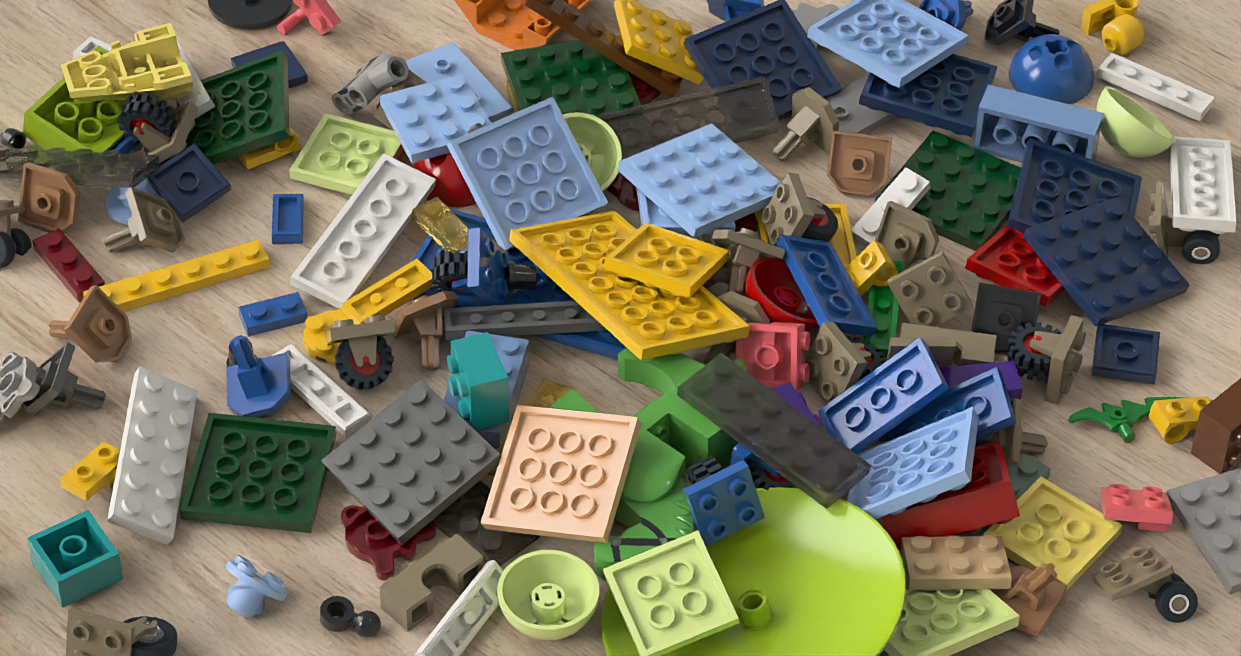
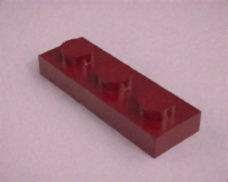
(67, 263)

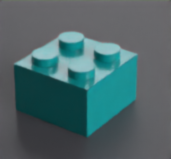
(478, 381)
(75, 558)

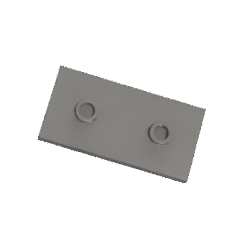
(852, 115)

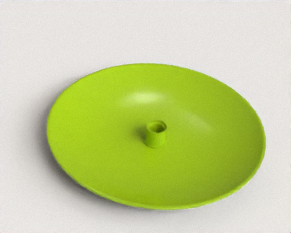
(798, 583)

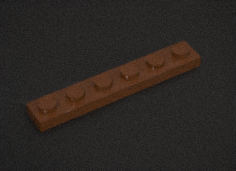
(605, 42)

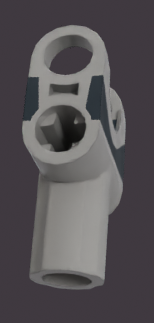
(369, 82)

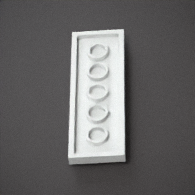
(1202, 185)
(362, 231)
(153, 456)

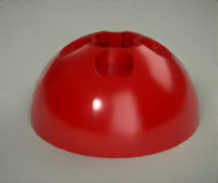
(450, 183)
(778, 293)

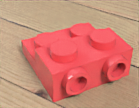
(776, 353)

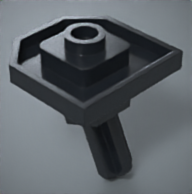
(1015, 20)
(1002, 310)

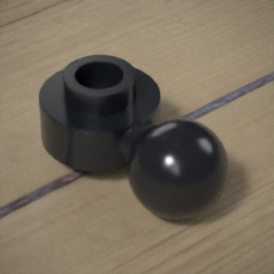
(365, 623)

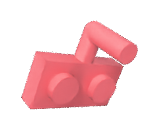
(318, 12)

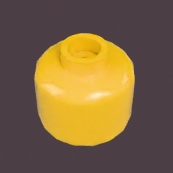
(1123, 34)

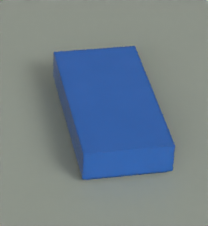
(287, 219)

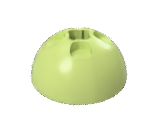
(1130, 126)
(597, 144)
(548, 594)

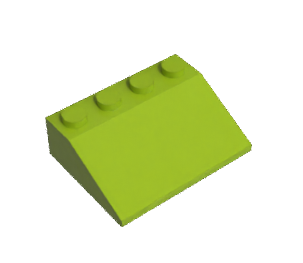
(73, 123)

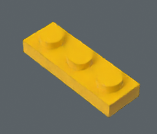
(389, 292)

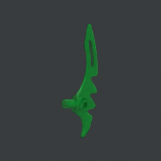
(1117, 418)

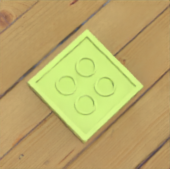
(343, 153)
(671, 595)

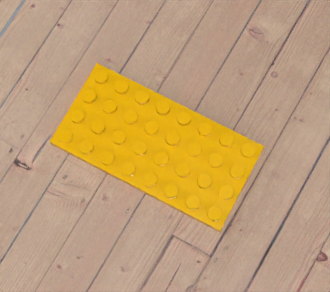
(639, 316)

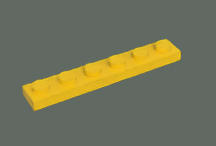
(187, 276)

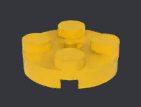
(315, 337)

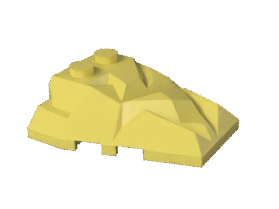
(143, 66)

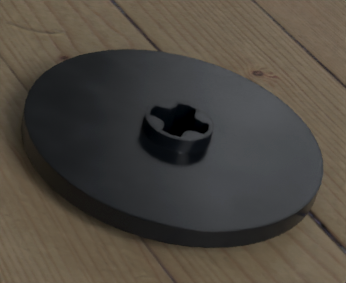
(249, 13)

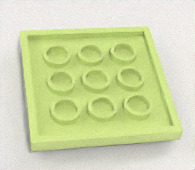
(948, 621)

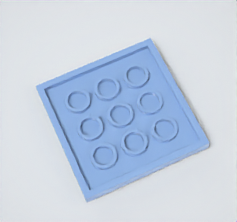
(888, 38)
(527, 171)
(701, 180)
(917, 466)

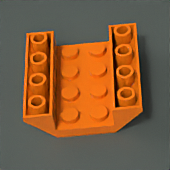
(512, 22)

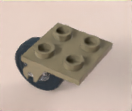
(102, 636)

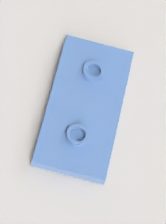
(451, 61)

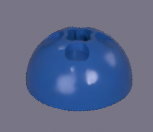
(1052, 69)

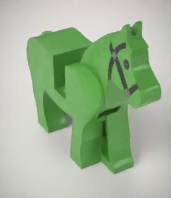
(668, 442)

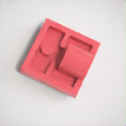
(1146, 507)

